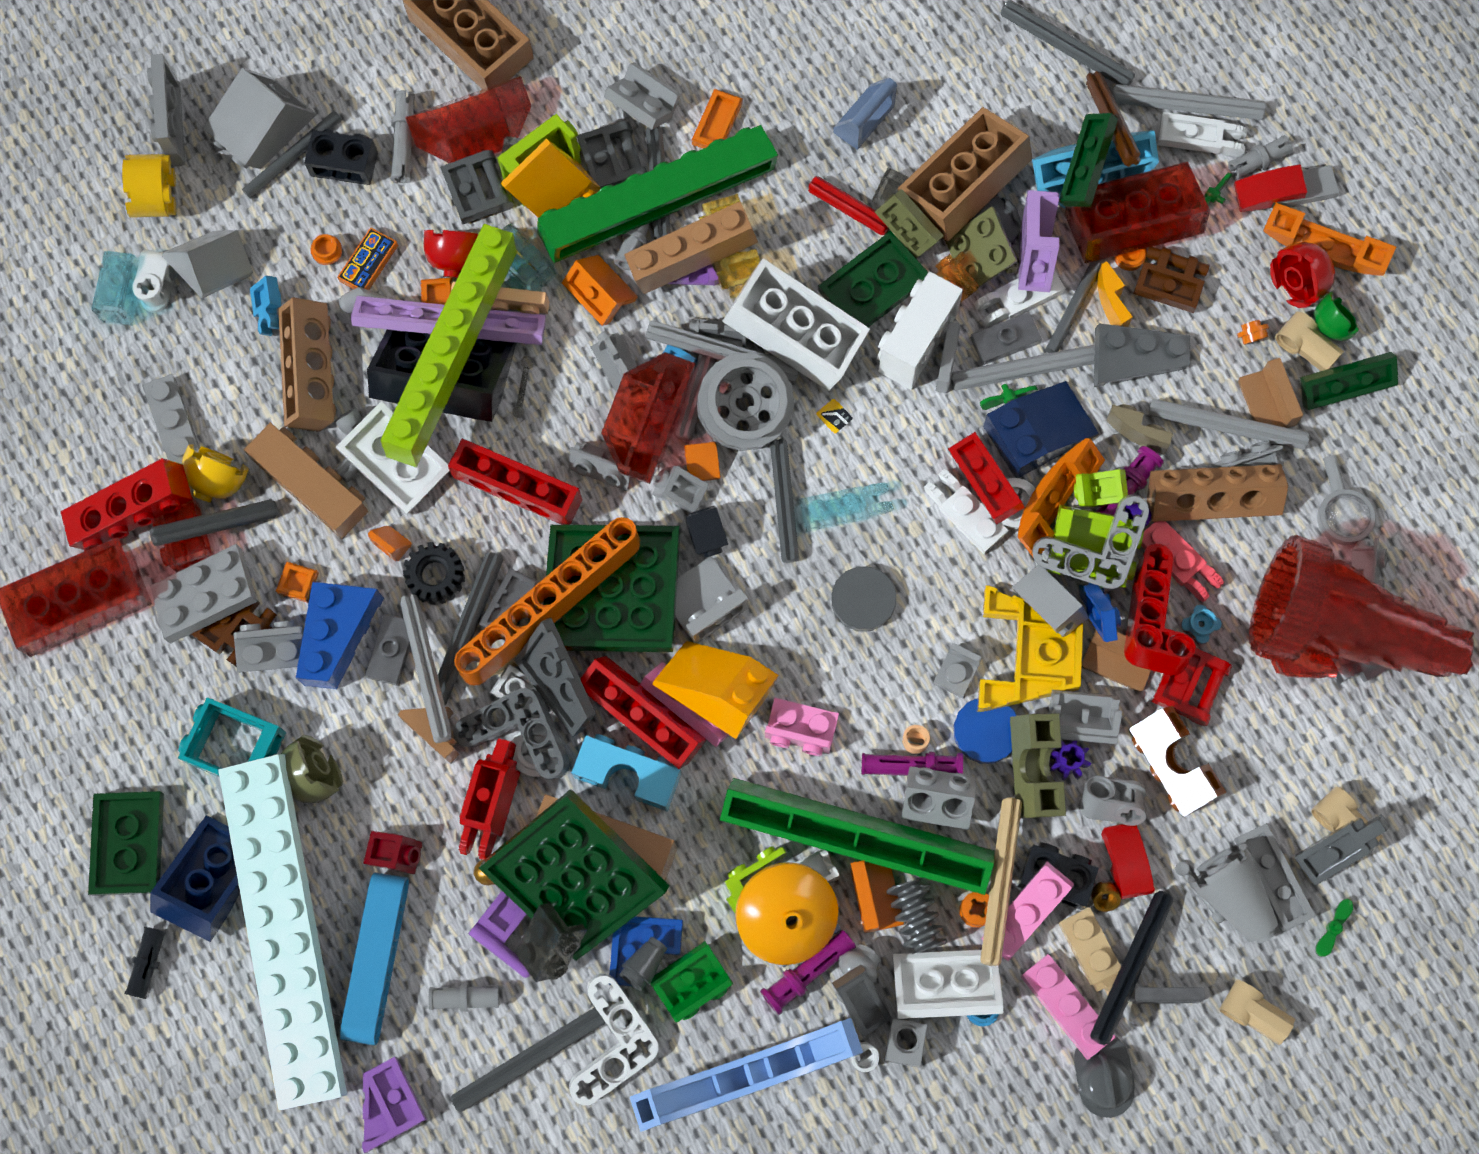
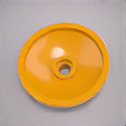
(773, 897)

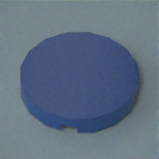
(983, 735)

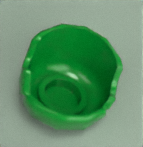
(1335, 319)

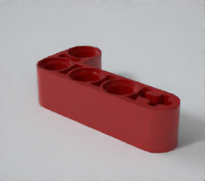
(1163, 648)

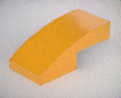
(1110, 290)

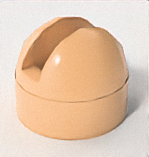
(918, 735)

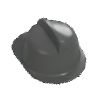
(1105, 1080)

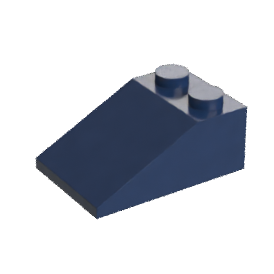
(1038, 428)
(199, 882)

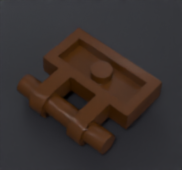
(1170, 286)
(221, 632)

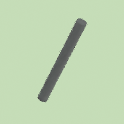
(288, 157)
(1074, 306)

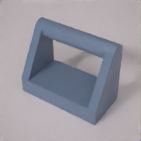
(867, 112)

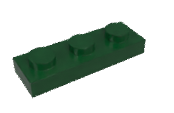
(1088, 160)
(1349, 380)

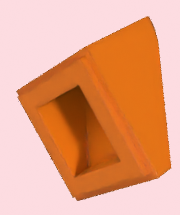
(703, 460)
(390, 542)

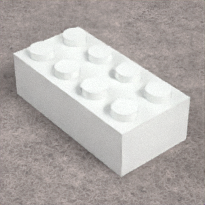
(796, 325)

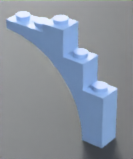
(746, 1075)

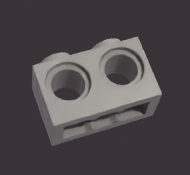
(939, 797)

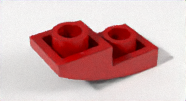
(1269, 187)
(1129, 861)

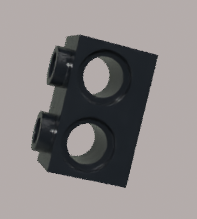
(339, 162)
(1076, 897)

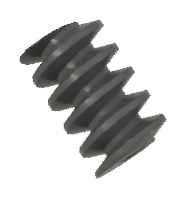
(916, 916)

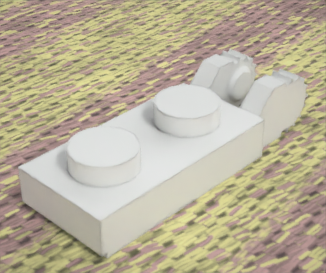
(1200, 134)
(1015, 301)
(967, 513)

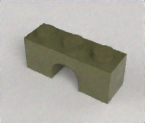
(1032, 744)

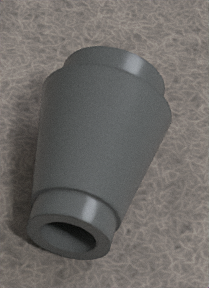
(643, 964)

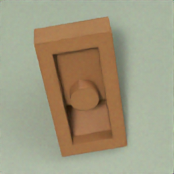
(418, 721)

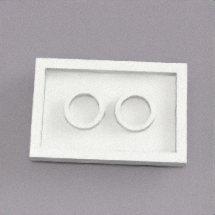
(397, 480)
(946, 985)

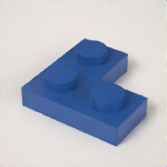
(636, 933)

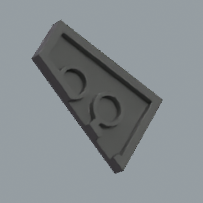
(1135, 352)
(555, 677)

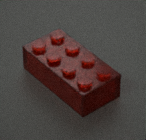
(1139, 213)
(73, 597)

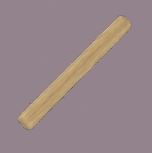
(1001, 882)

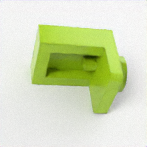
(1100, 488)

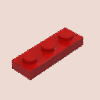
(986, 478)

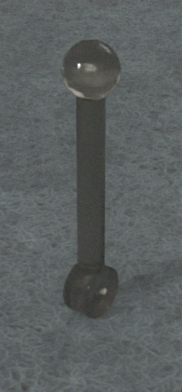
(527, 363)

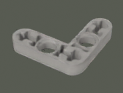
(1109, 554)

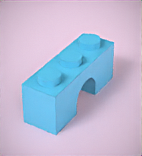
(601, 759)

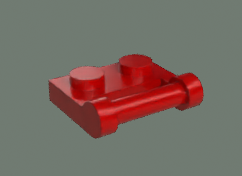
(1179, 688)

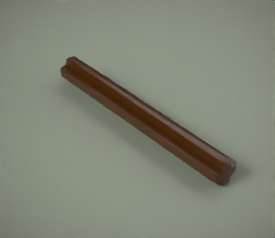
(1106, 104)

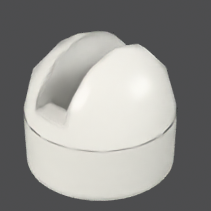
(869, 1061)

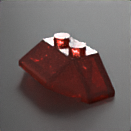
(472, 121)
(646, 414)

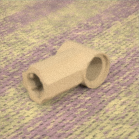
(1302, 337)
(1337, 810)
(1247, 1007)

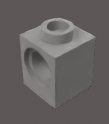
(895, 1053)

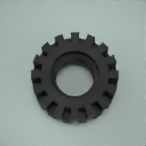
(428, 555)

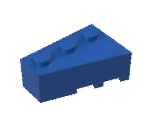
(333, 630)

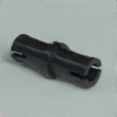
(145, 962)

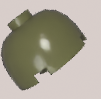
(308, 771)

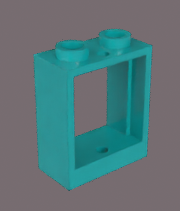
(205, 719)

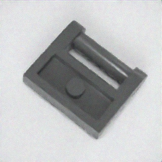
(601, 156)
(467, 191)

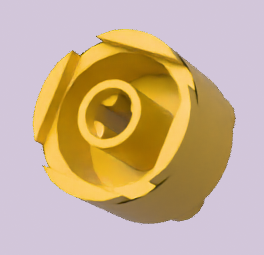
(148, 185)

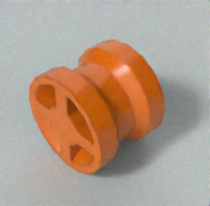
(971, 912)

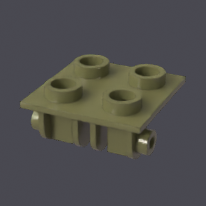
(985, 247)

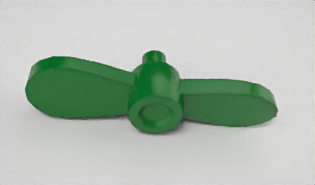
(1213, 194)
(1006, 396)
(1334, 928)

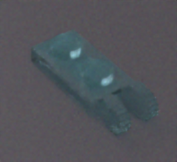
(842, 507)

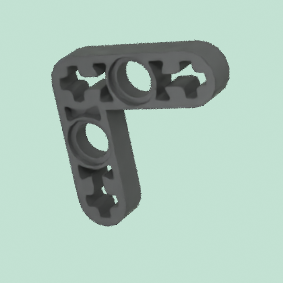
(517, 717)

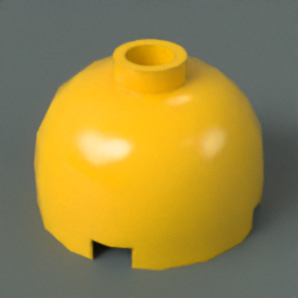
(212, 474)

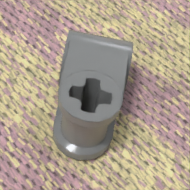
(1112, 799)

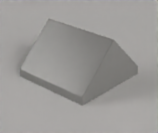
(211, 261)

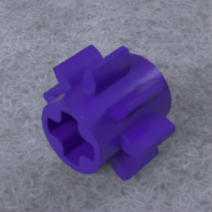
(1078, 755)

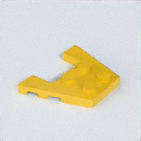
(1042, 656)

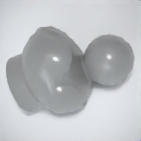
(860, 956)

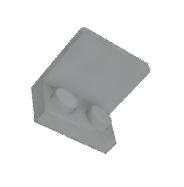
(707, 600)

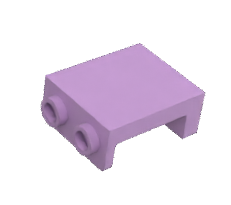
(1036, 245)

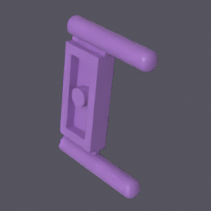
(496, 927)

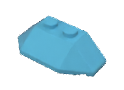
(1052, 167)

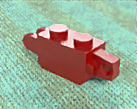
(489, 798)

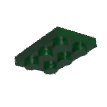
(874, 280)
(125, 843)

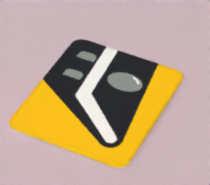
(834, 416)

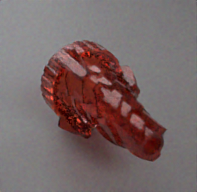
(1329, 610)

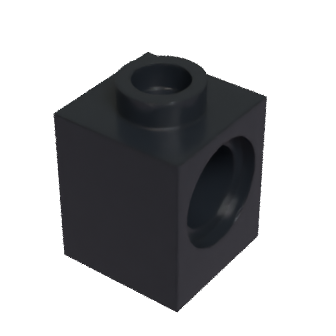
(706, 531)

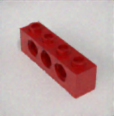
(515, 482)
(127, 505)
(641, 712)

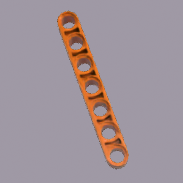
(553, 585)

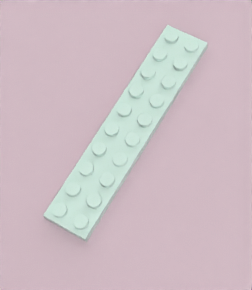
(282, 932)

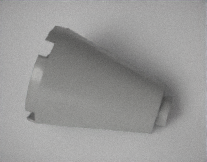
(1237, 893)

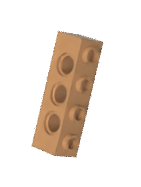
(299, 408)
(1217, 492)

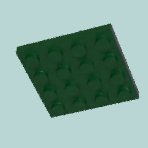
(630, 607)
(578, 867)

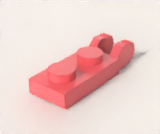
(1186, 559)

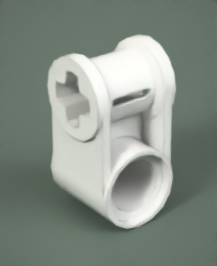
(153, 281)

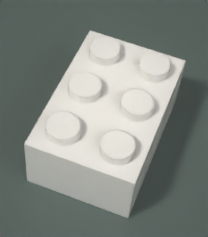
(918, 329)

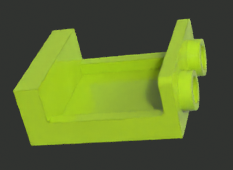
(555, 130)
(1090, 531)

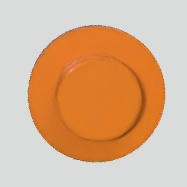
(326, 249)
(1253, 332)

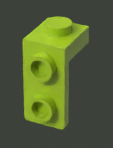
(742, 873)

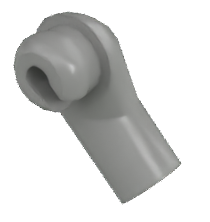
(348, 299)

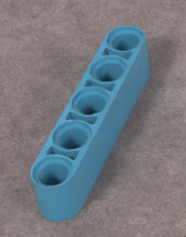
(374, 959)

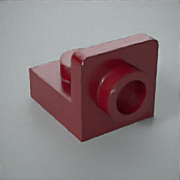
(393, 852)

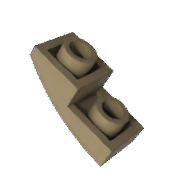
(1128, 423)

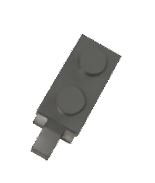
(1341, 848)

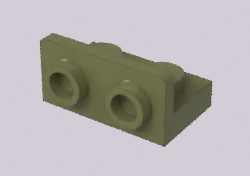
(908, 223)

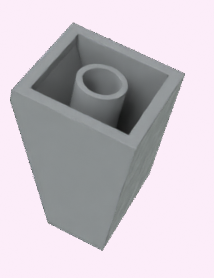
(256, 119)

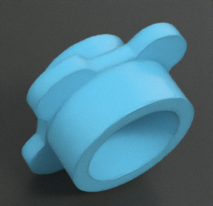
(1210, 621)

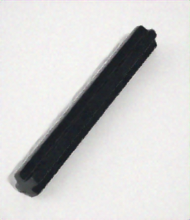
(1131, 968)

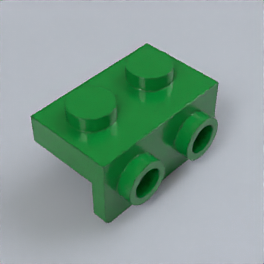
(691, 982)

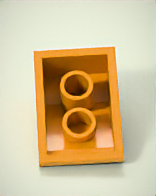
(549, 180)
(717, 685)

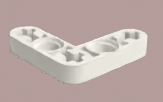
(626, 1037)

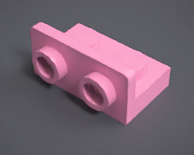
(801, 727)

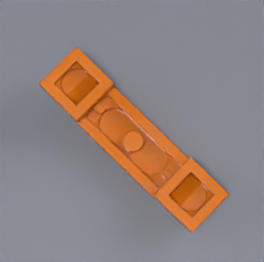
(1346, 252)
(1055, 490)

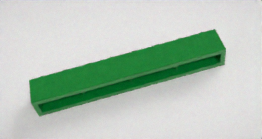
(656, 193)
(858, 835)

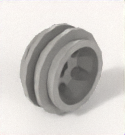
(764, 374)

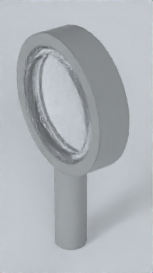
(1345, 513)

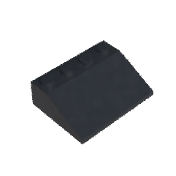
(476, 390)

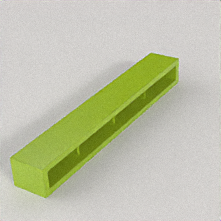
(449, 346)

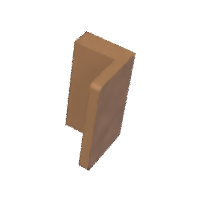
(1271, 396)
(1109, 662)

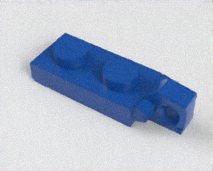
(1100, 611)

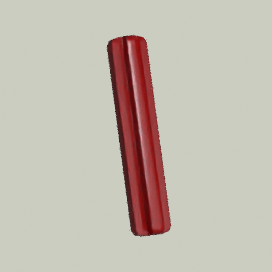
(847, 204)

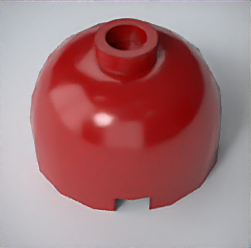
(448, 250)
(1304, 273)

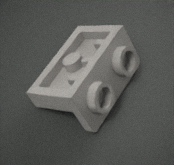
(644, 97)
(268, 647)

